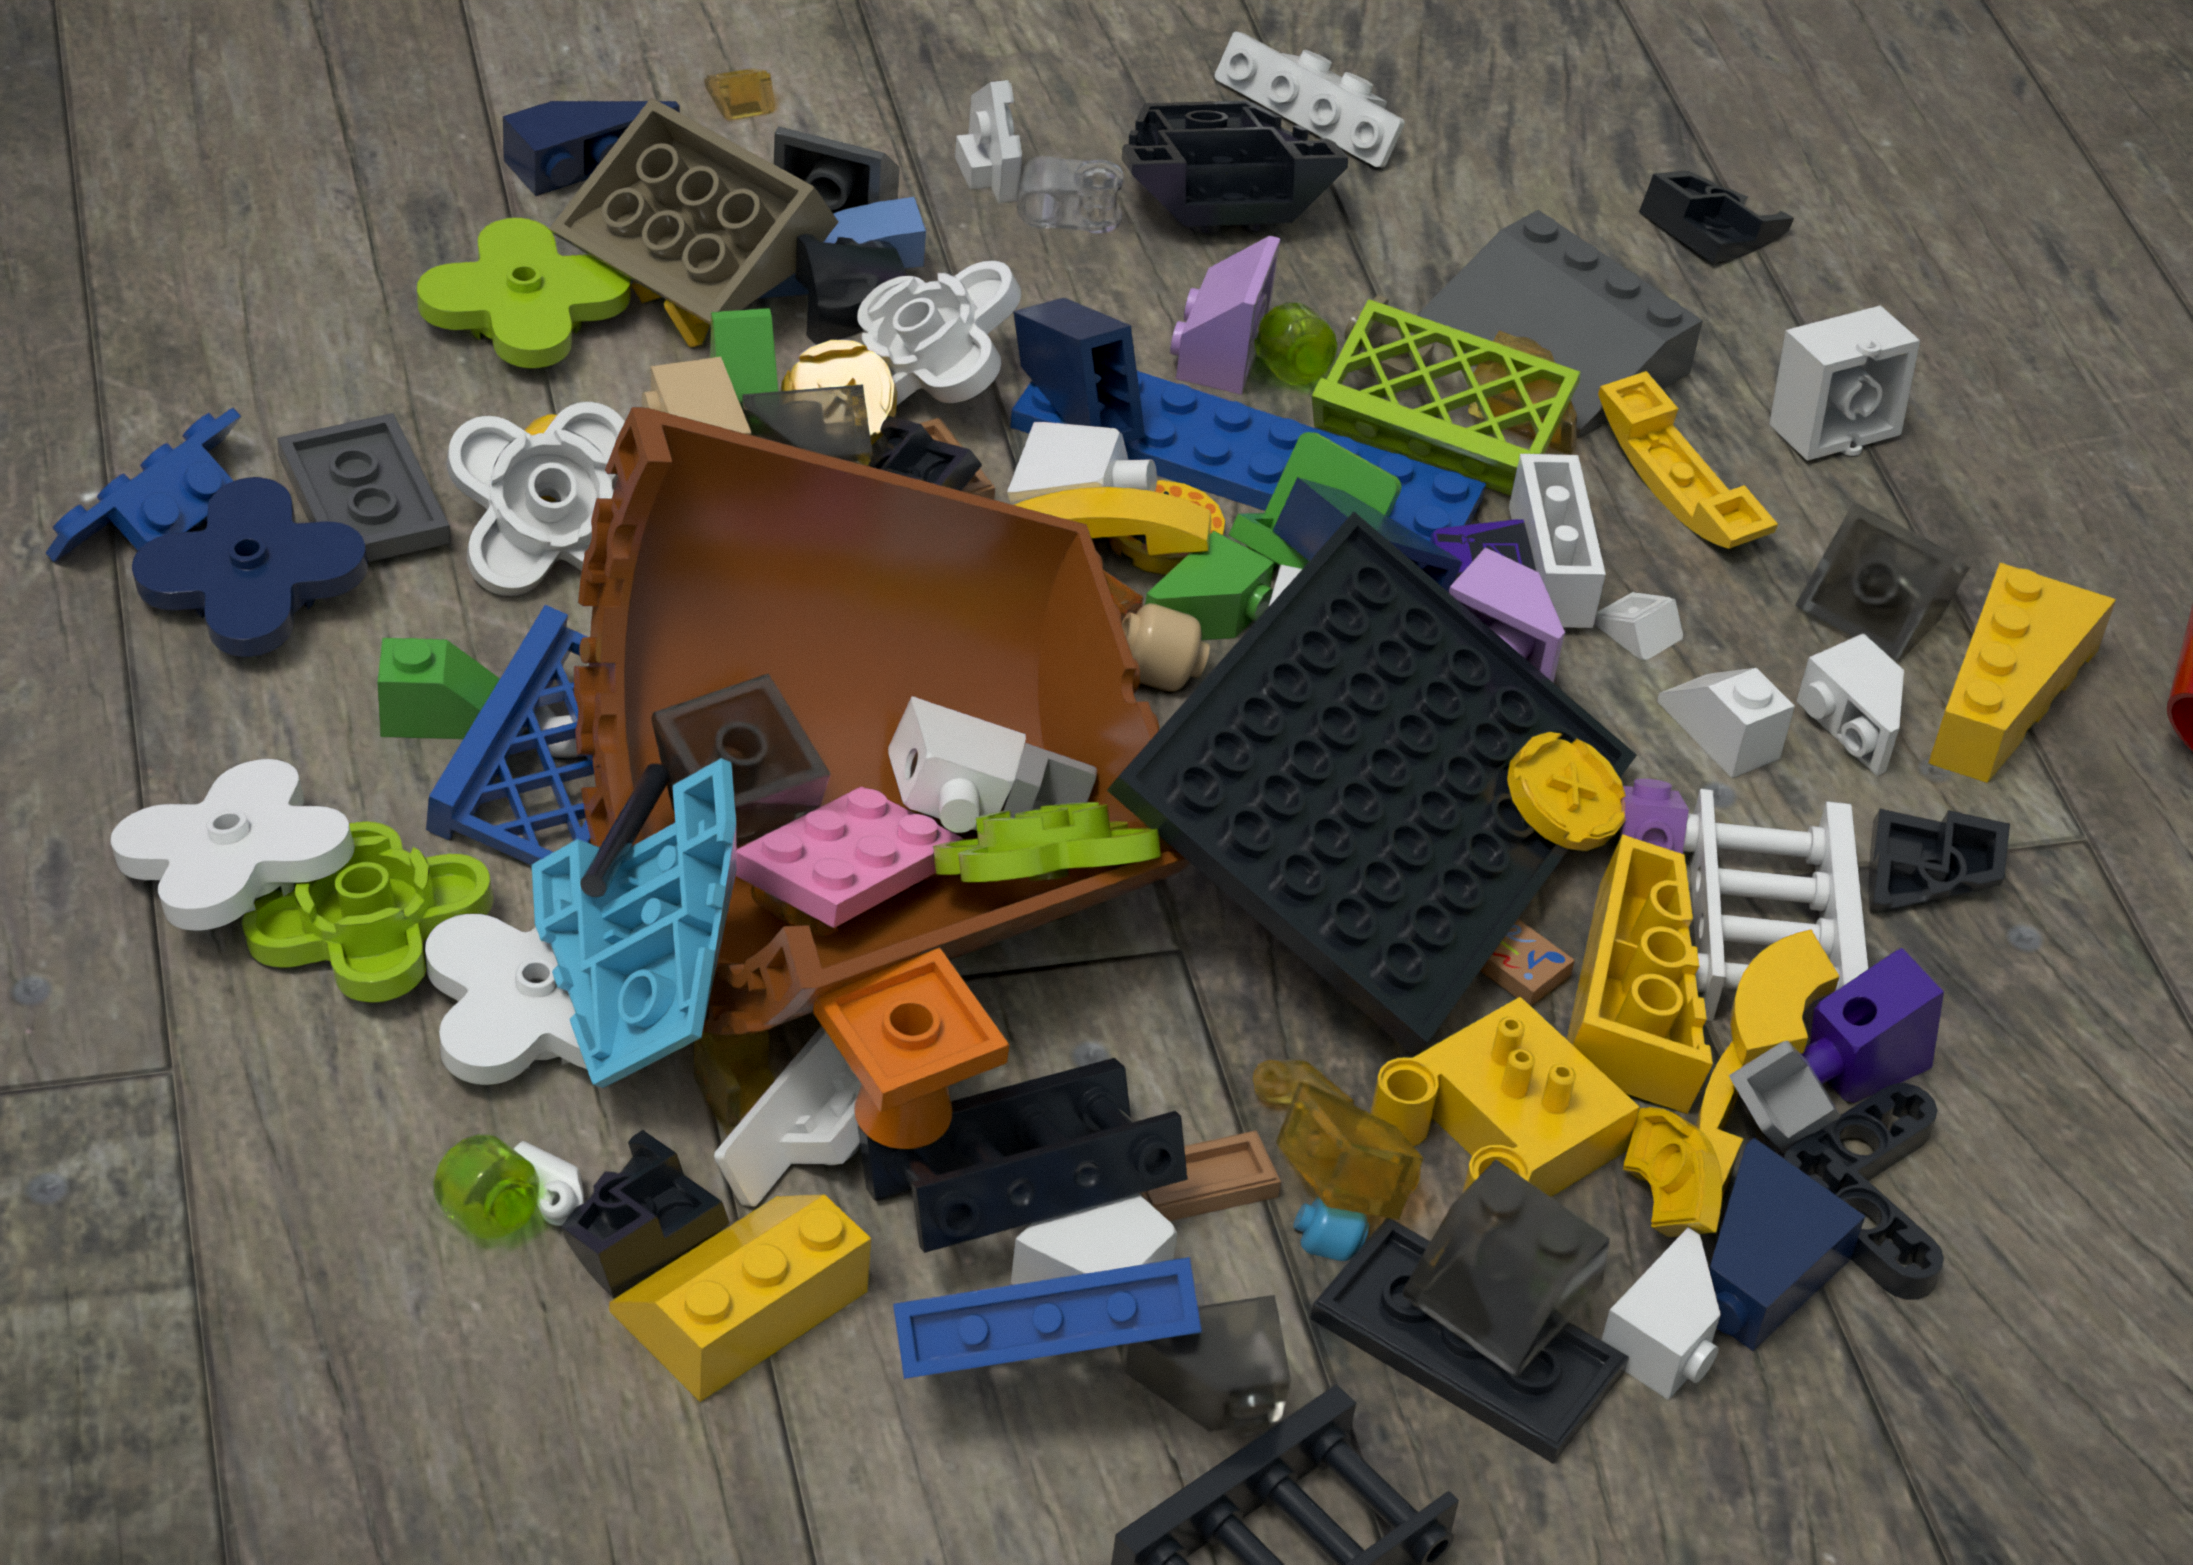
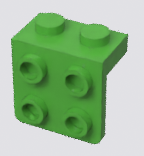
(1324, 463)

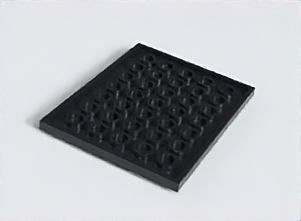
(1358, 780)

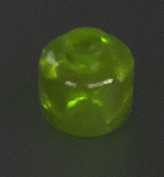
(1295, 343)
(486, 1186)

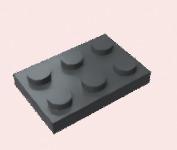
(368, 480)

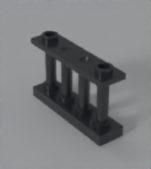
(1029, 1156)
(1267, 1475)

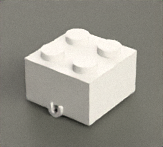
(1844, 383)

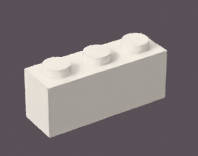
(1561, 533)

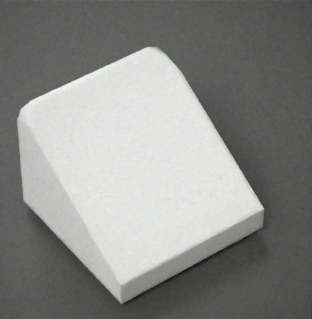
(1642, 623)

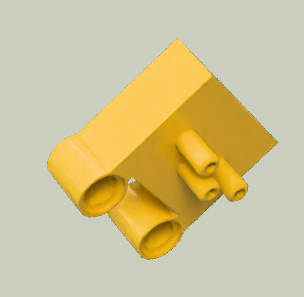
(1513, 1096)

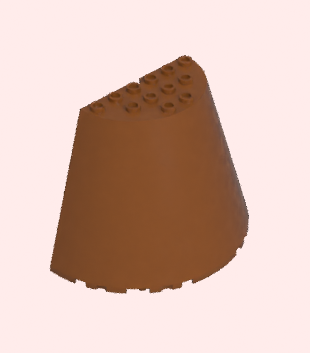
(853, 598)

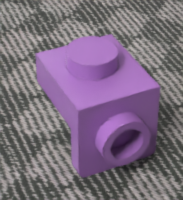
(1654, 814)

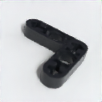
(1849, 1176)

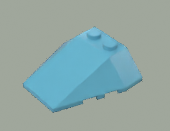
(651, 945)

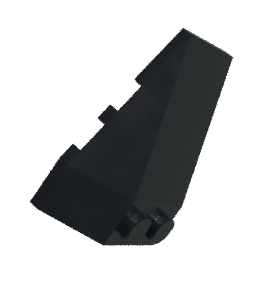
(1228, 164)

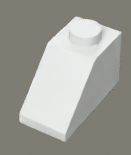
(1732, 717)
(1668, 1319)

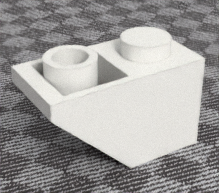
(1856, 698)

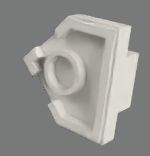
(991, 151)

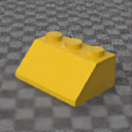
(748, 1291)

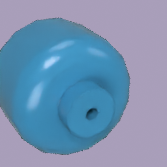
(1331, 1231)

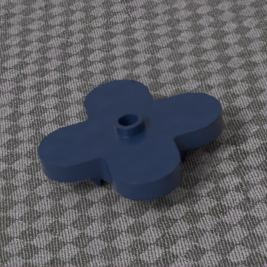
(250, 566)

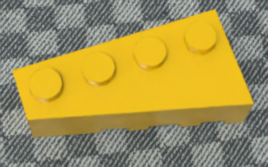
(2018, 660)
(1637, 981)

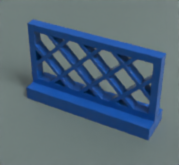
(498, 734)
(1048, 1317)

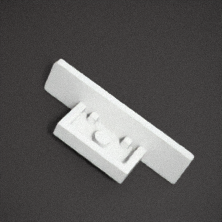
(1312, 96)
(797, 1121)

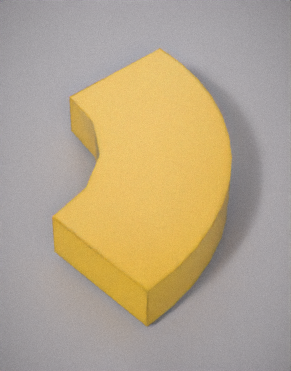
(1777, 992)
(1680, 1170)

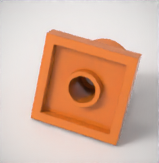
(907, 1041)

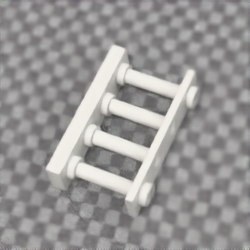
(1831, 891)

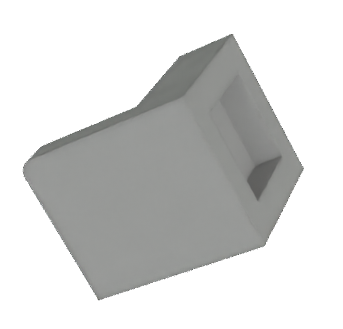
(1048, 780)
(1784, 1095)

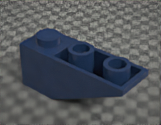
(565, 139)

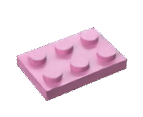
(844, 856)

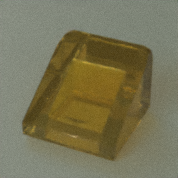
(741, 92)

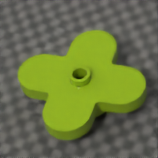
(522, 293)
(1045, 844)
(369, 914)

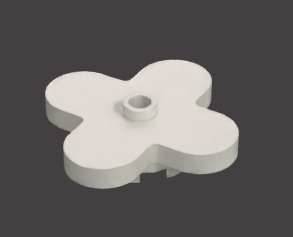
(939, 329)
(508, 475)
(232, 845)
(505, 996)

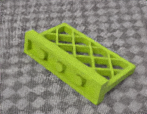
(1417, 431)

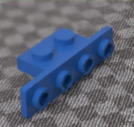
(162, 499)

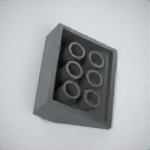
(1571, 301)

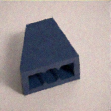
(1082, 364)
(1317, 511)
(1776, 1244)

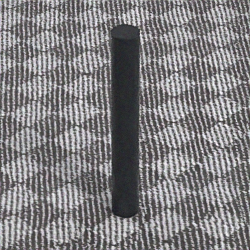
(625, 830)

